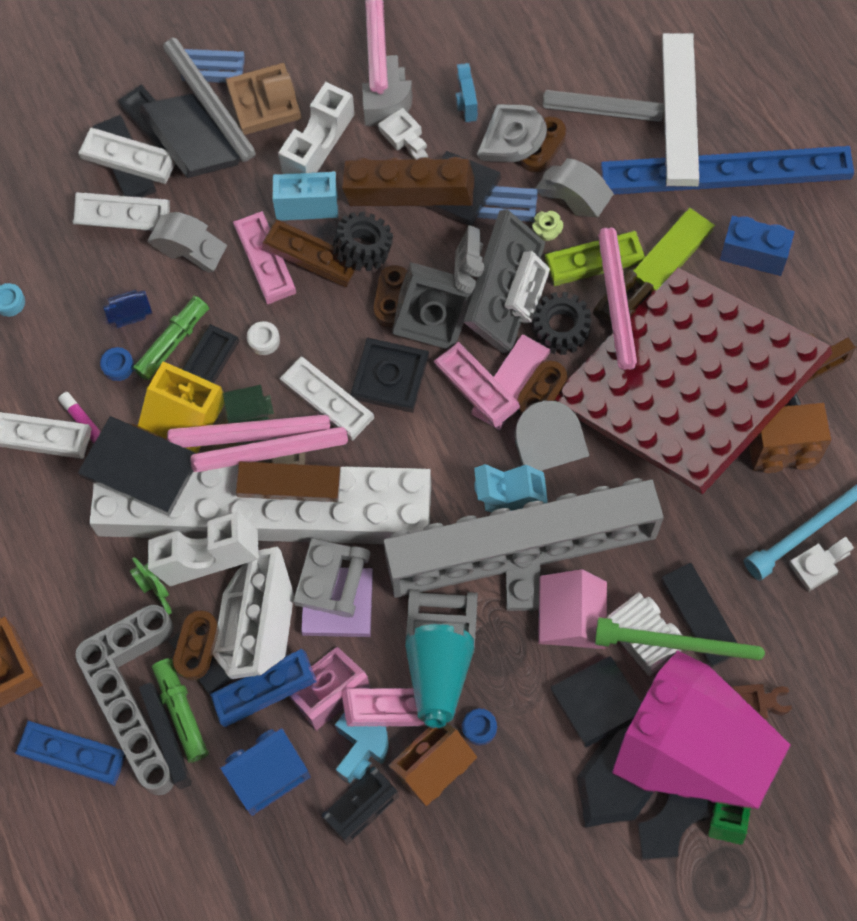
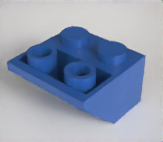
(265, 771)

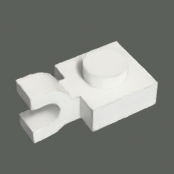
(402, 131)
(817, 565)

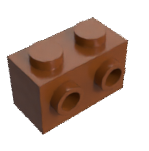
(432, 762)

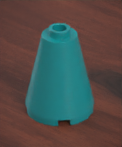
(438, 670)

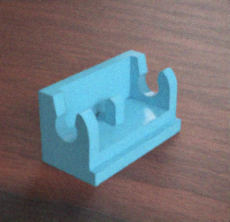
(305, 196)

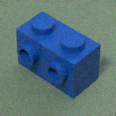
(757, 245)

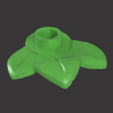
(148, 581)

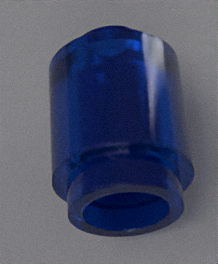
(127, 308)

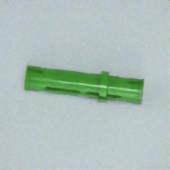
(166, 343)
(175, 698)

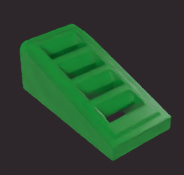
(728, 825)

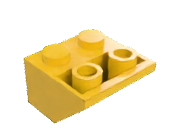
(179, 401)

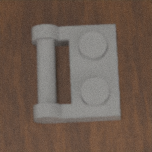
(321, 574)
(459, 622)

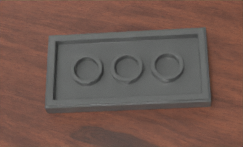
(504, 252)

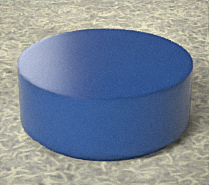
(117, 364)
(479, 727)

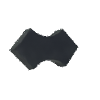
(662, 834)

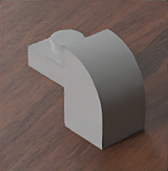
(395, 97)
(579, 187)
(187, 237)

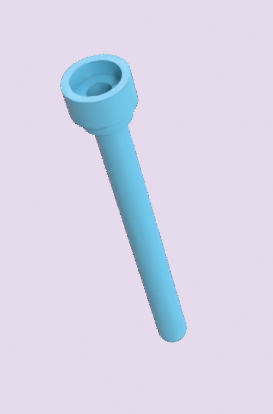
(761, 563)

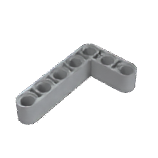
(122, 697)

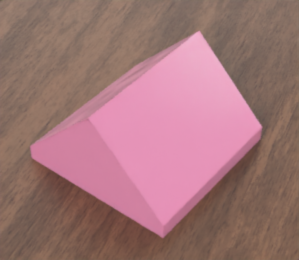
(571, 608)
(324, 698)

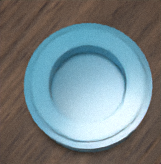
(11, 300)

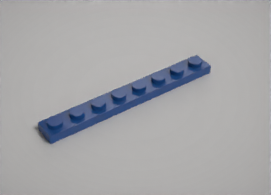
(734, 170)

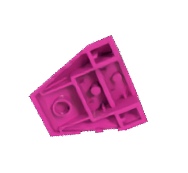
(700, 739)

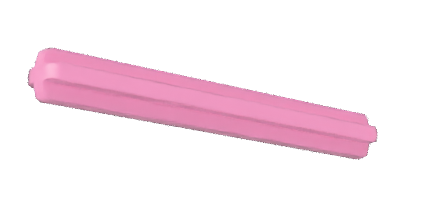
(376, 46)
(617, 299)
(247, 431)
(268, 449)

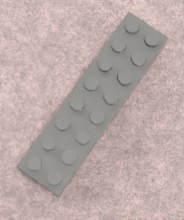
(535, 533)

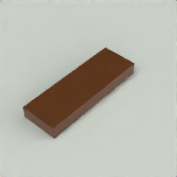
(307, 252)
(288, 481)

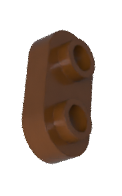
(549, 147)
(388, 294)
(537, 389)
(195, 646)

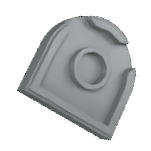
(512, 134)
(549, 436)

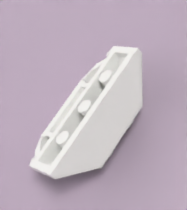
(255, 616)

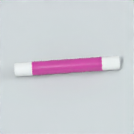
(78, 414)

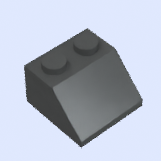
(430, 307)

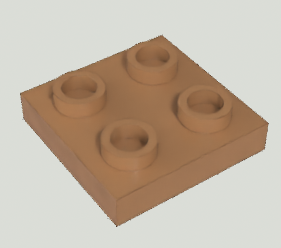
(263, 98)

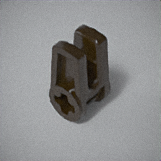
(602, 307)

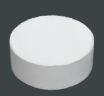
(263, 338)

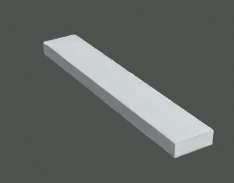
(680, 110)

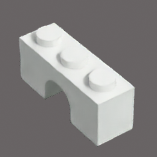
(329, 117)
(181, 559)

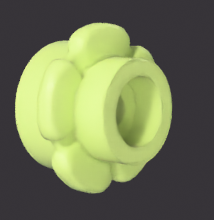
(547, 232)

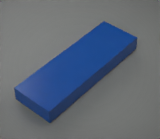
(260, 691)
(71, 753)

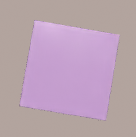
(326, 624)

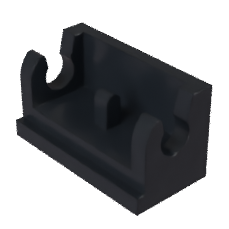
(360, 805)

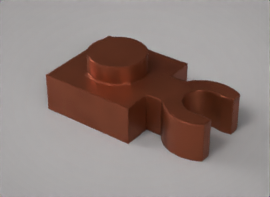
(762, 702)

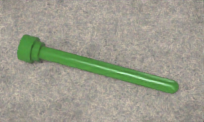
(610, 633)

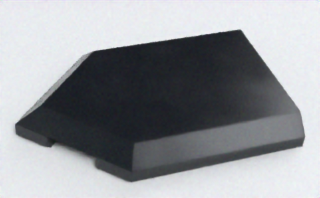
(604, 795)

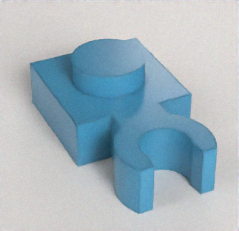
(466, 98)

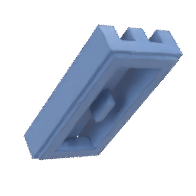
(217, 61)
(511, 197)

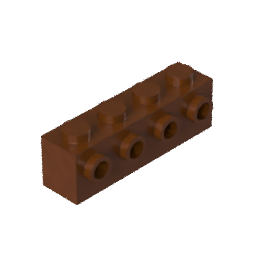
(408, 182)

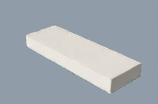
(127, 155)
(119, 211)
(326, 397)
(44, 435)

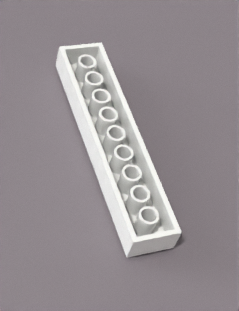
(368, 511)

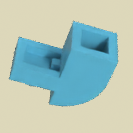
(509, 488)
(368, 741)

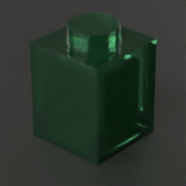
(247, 405)

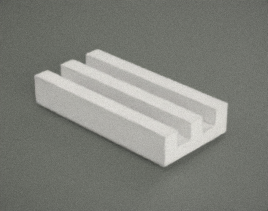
(525, 283)

